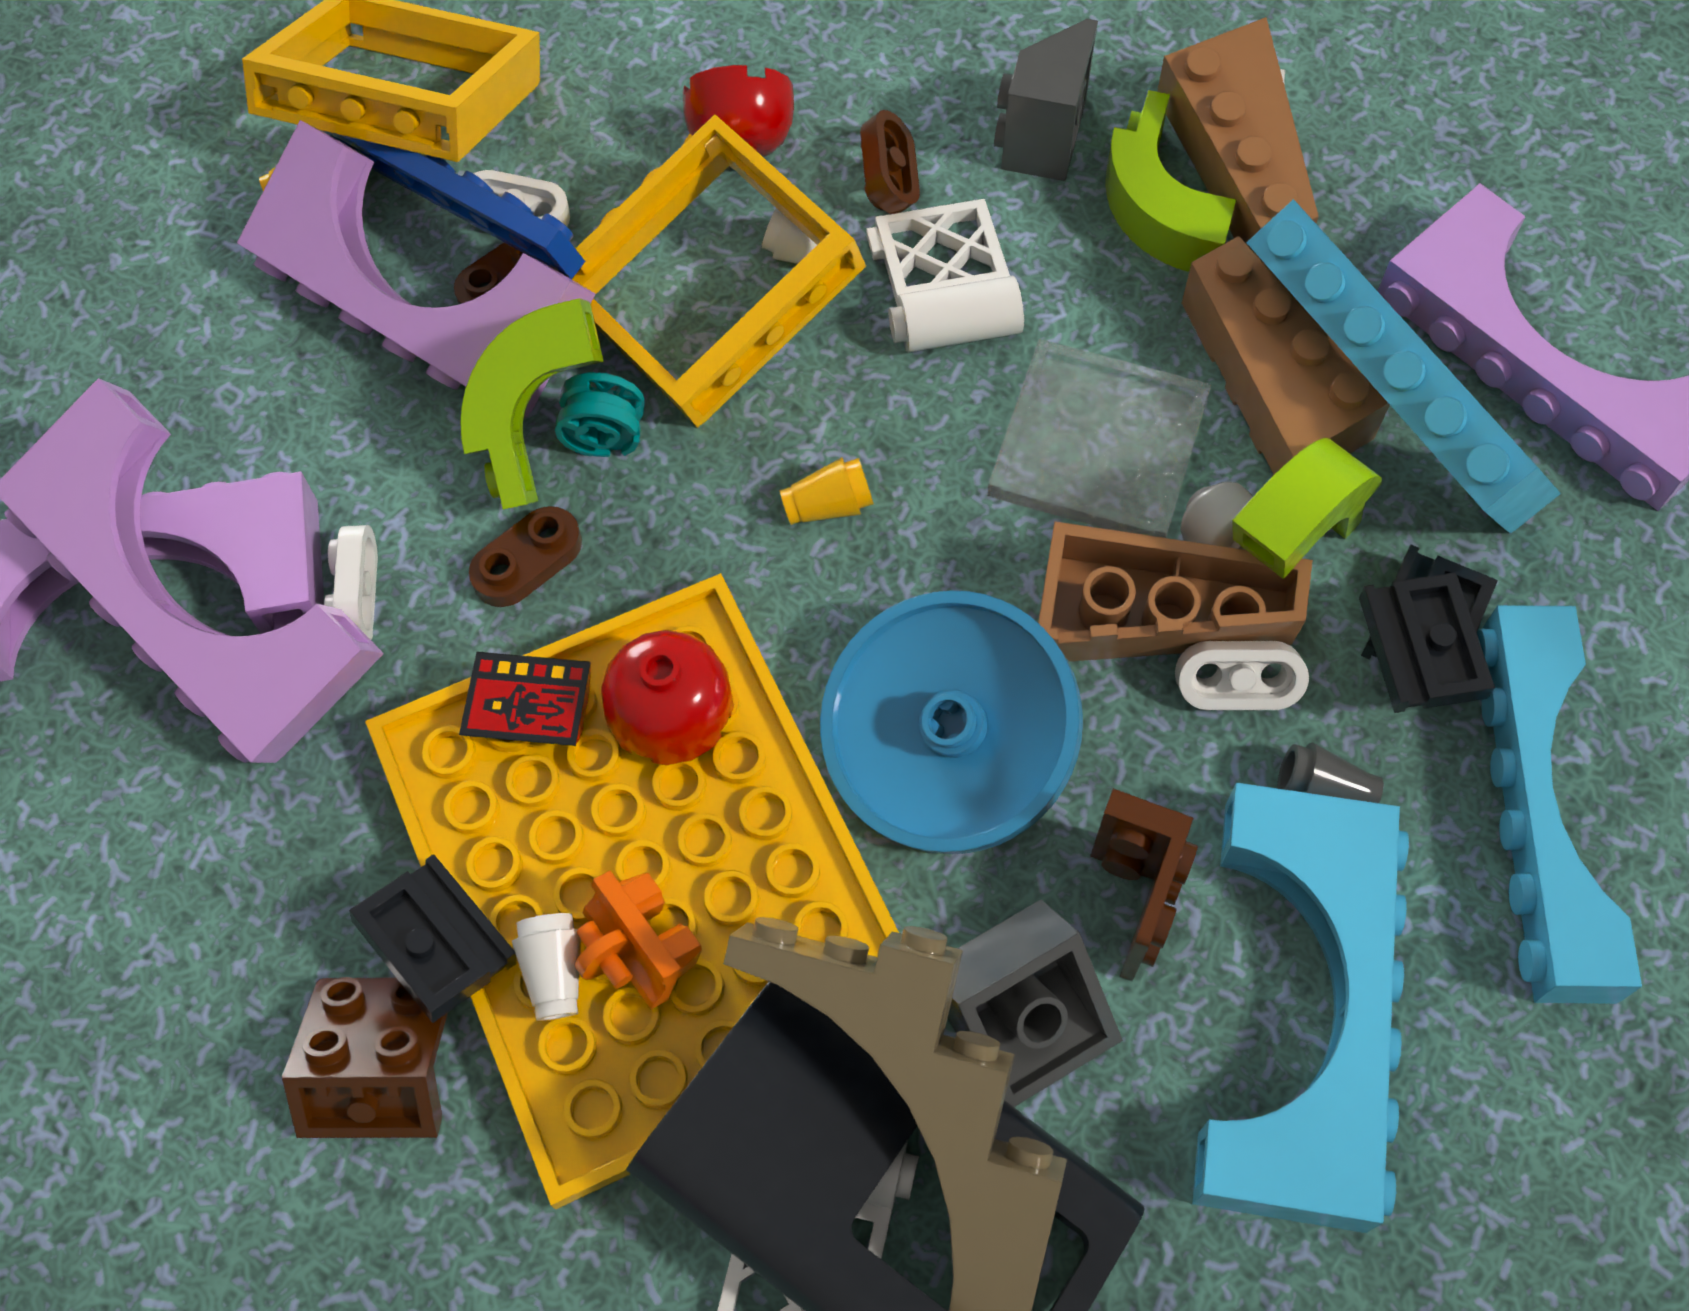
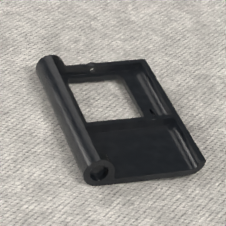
(791, 1140)

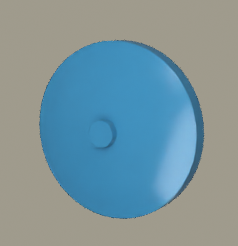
(951, 722)

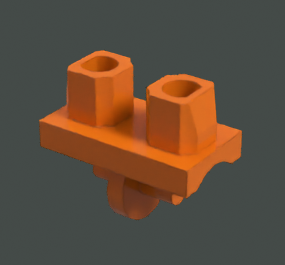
(625, 944)

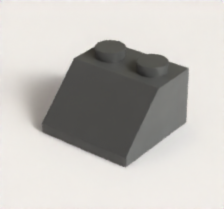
(1046, 102)
(1034, 995)

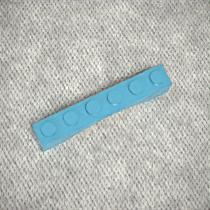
(1574, 933)

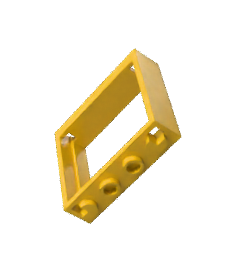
(291, 84)
(770, 321)

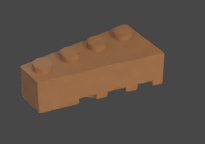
(1238, 124)
(1277, 358)
(1160, 595)

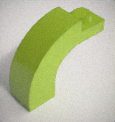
(1153, 207)
(507, 377)
(1301, 502)

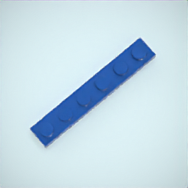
(476, 203)

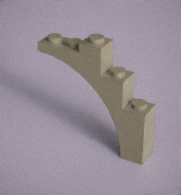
(897, 1011)

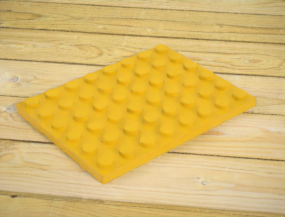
(719, 835)

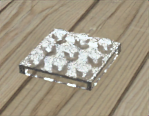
(1099, 440)

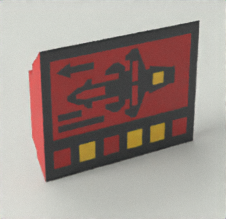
(527, 698)

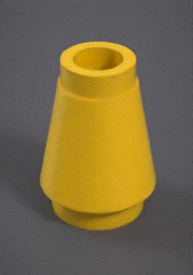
(828, 493)

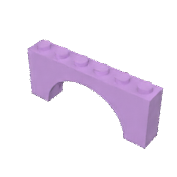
(314, 232)
(1459, 294)
(83, 502)
(250, 530)

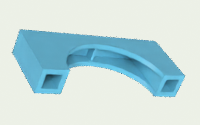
(1403, 369)
(1327, 1148)

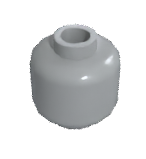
(1211, 514)

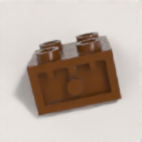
(1148, 842)
(364, 1063)

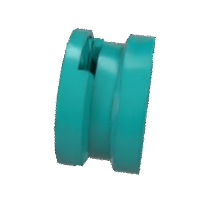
(599, 418)

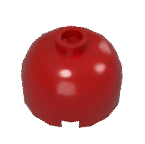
(750, 105)
(666, 697)

